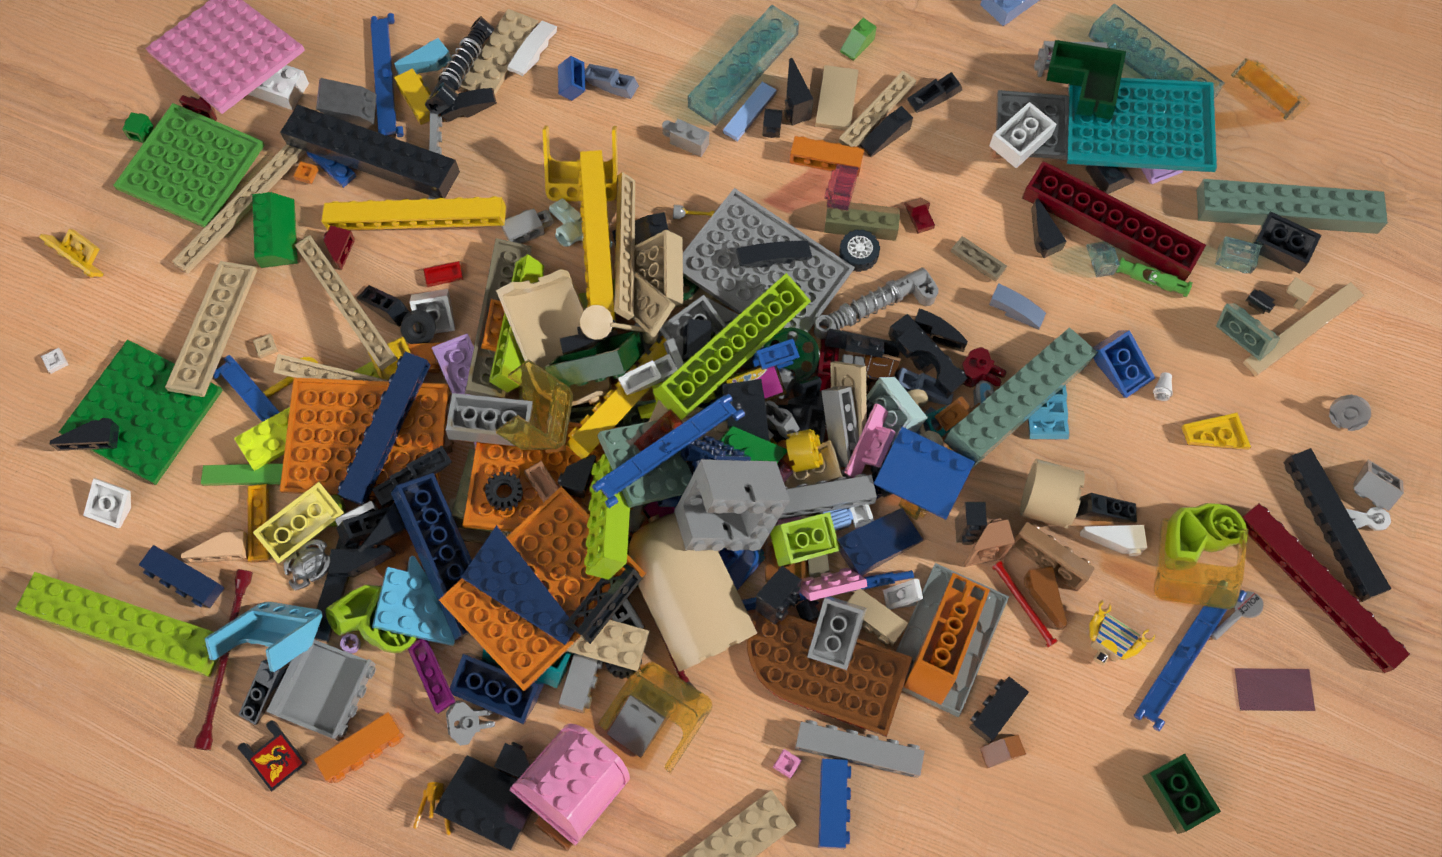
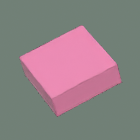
(787, 763)

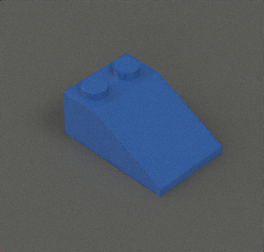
(1123, 362)

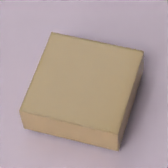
(265, 346)

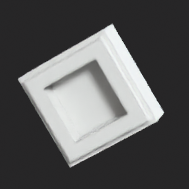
(54, 360)

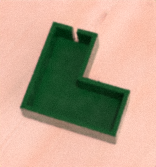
(1094, 69)
(608, 358)

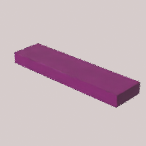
(431, 675)

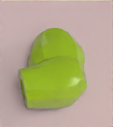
(1200, 529)
(357, 612)

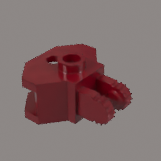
(980, 367)

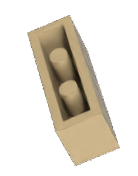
(879, 618)

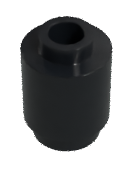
(1260, 301)

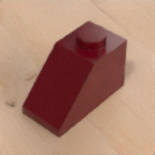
(339, 244)

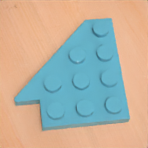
(410, 606)

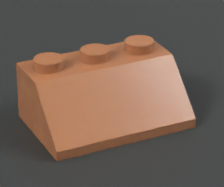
(992, 543)

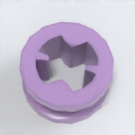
(344, 640)

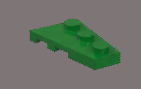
(752, 445)

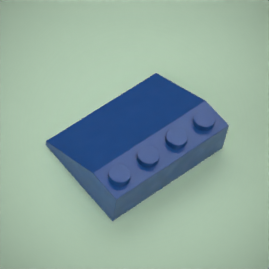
(924, 473)

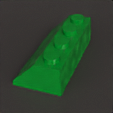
(274, 230)

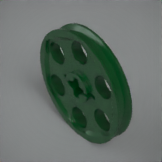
(812, 357)

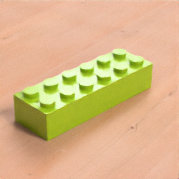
(607, 529)

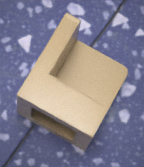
(1301, 291)

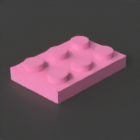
(832, 584)

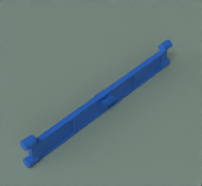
(383, 76)
(246, 389)
(665, 448)
(1180, 663)

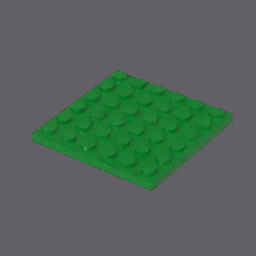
(149, 417)

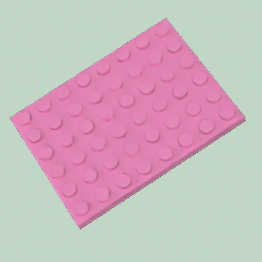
(224, 51)

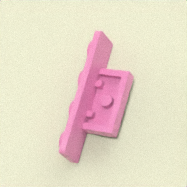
(872, 443)

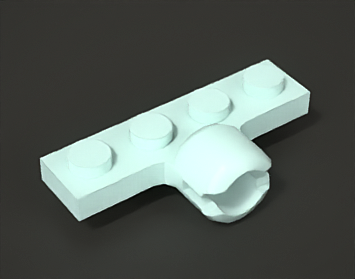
(571, 229)

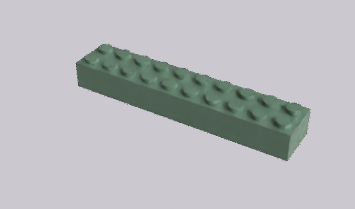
(1306, 205)
(1020, 397)

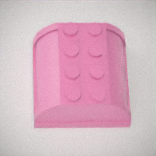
(572, 781)

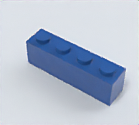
(833, 804)

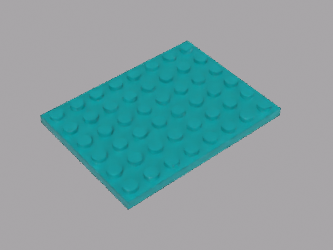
(1151, 127)

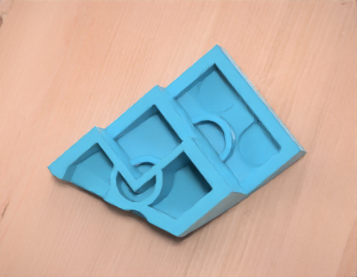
(1051, 419)

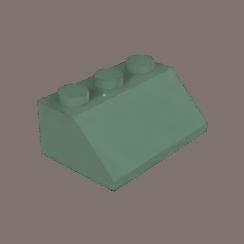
(1247, 331)

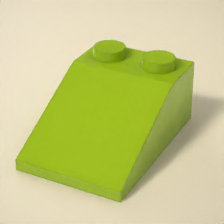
(804, 539)

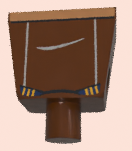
(880, 367)

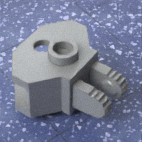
(468, 722)

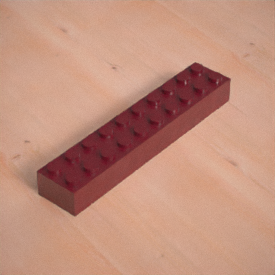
(1114, 221)

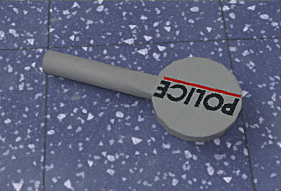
(1248, 608)

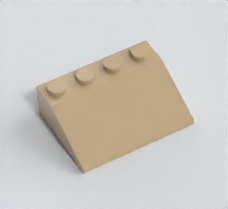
(661, 264)

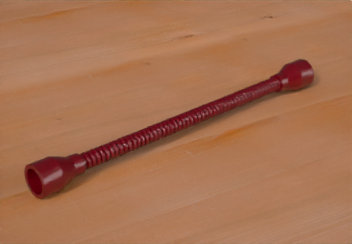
(205, 738)

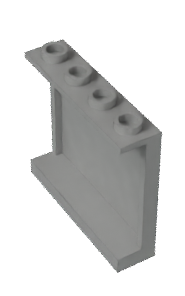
(322, 689)

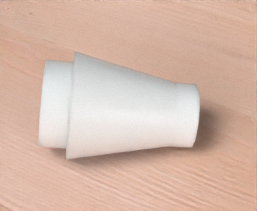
(1163, 388)

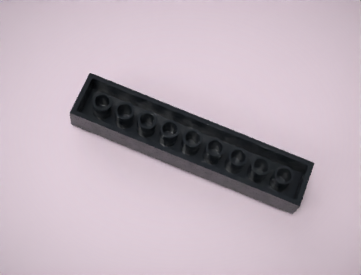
(370, 152)

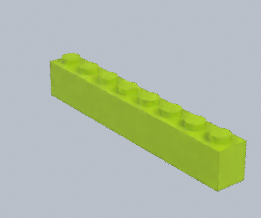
(508, 353)

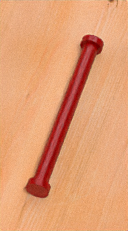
(1024, 604)

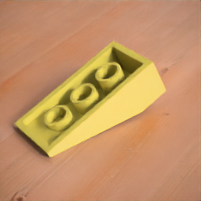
(298, 523)

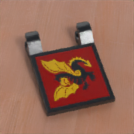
(274, 760)

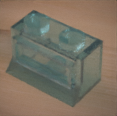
(1238, 255)

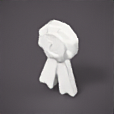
(1375, 518)

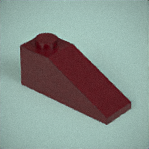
(827, 355)

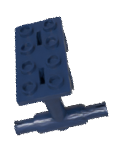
(705, 449)

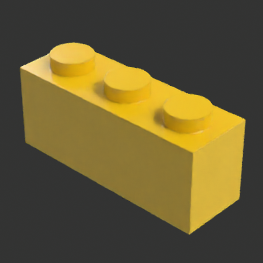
(415, 94)

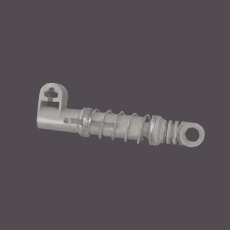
(891, 293)

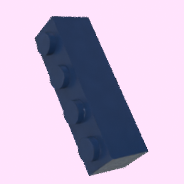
(181, 576)

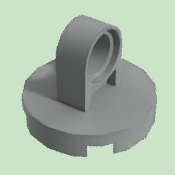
(1350, 412)

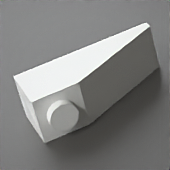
(1122, 538)

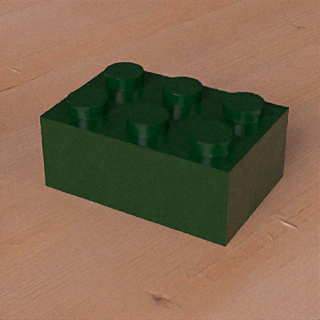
(1181, 794)

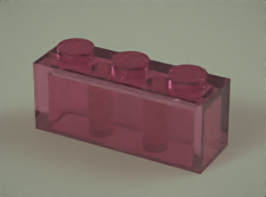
(841, 187)

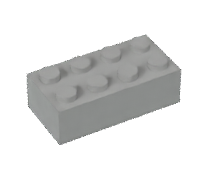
(479, 417)

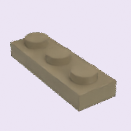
(979, 258)

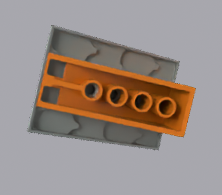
(949, 638)

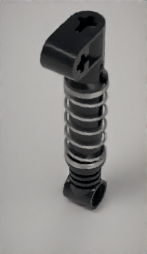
(451, 79)

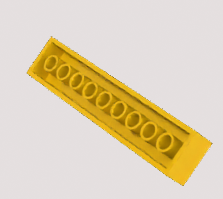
(595, 231)

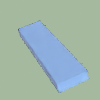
(749, 111)

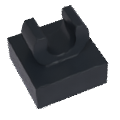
(808, 610)

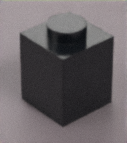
(772, 123)

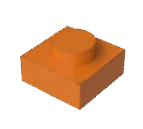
(305, 172)

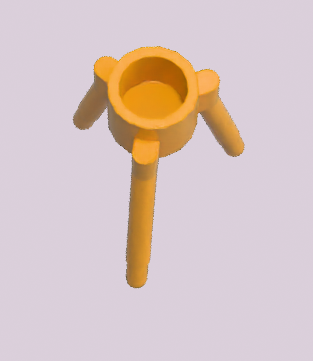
(433, 793)

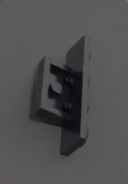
(860, 343)

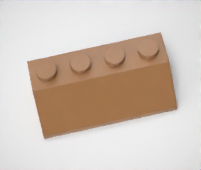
(1048, 552)

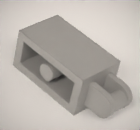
(686, 136)
(526, 225)

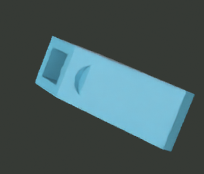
(425, 59)

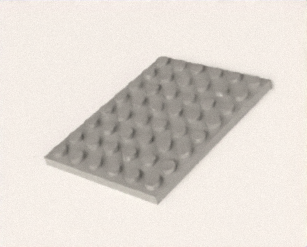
(741, 222)

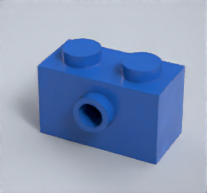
(571, 78)

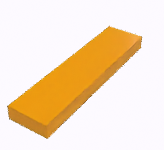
(257, 515)

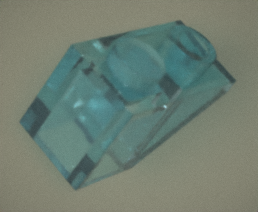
(1103, 258)

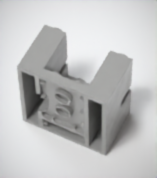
(731, 505)

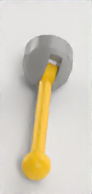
(679, 212)

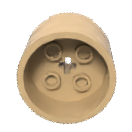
(1052, 493)

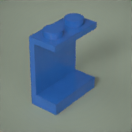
(776, 355)

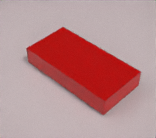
(443, 274)

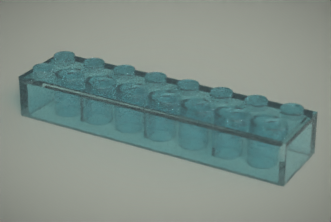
(1148, 51)
(743, 65)

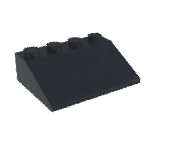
(483, 803)

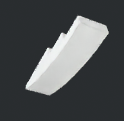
(530, 50)

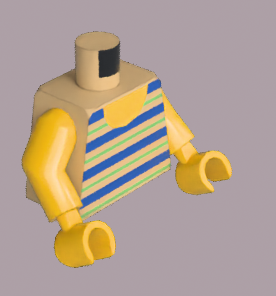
(1114, 638)

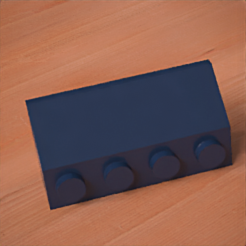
(493, 688)

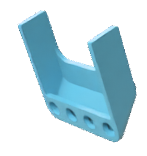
(279, 626)

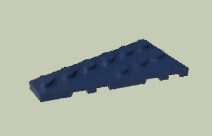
(510, 581)

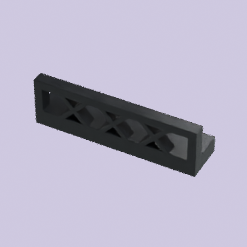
(607, 603)

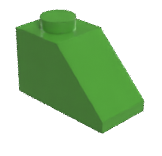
(859, 39)

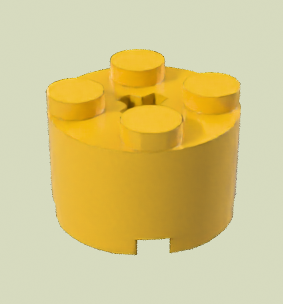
(803, 450)

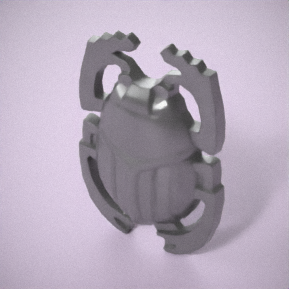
(307, 564)

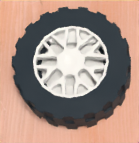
(859, 249)

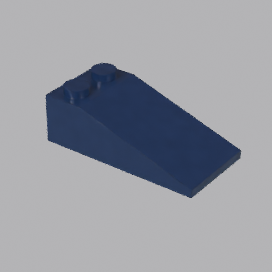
(878, 541)

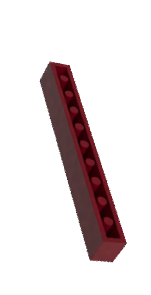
(1324, 589)

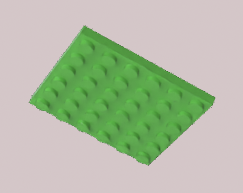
(189, 165)

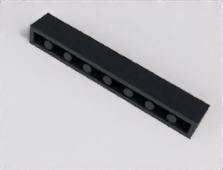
(1336, 525)

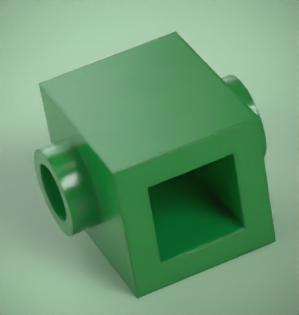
(138, 127)

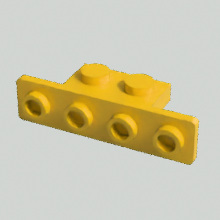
(76, 249)

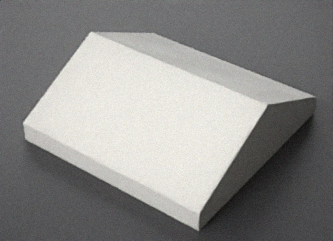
(108, 503)

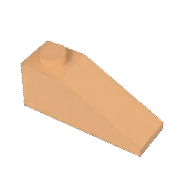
(223, 547)

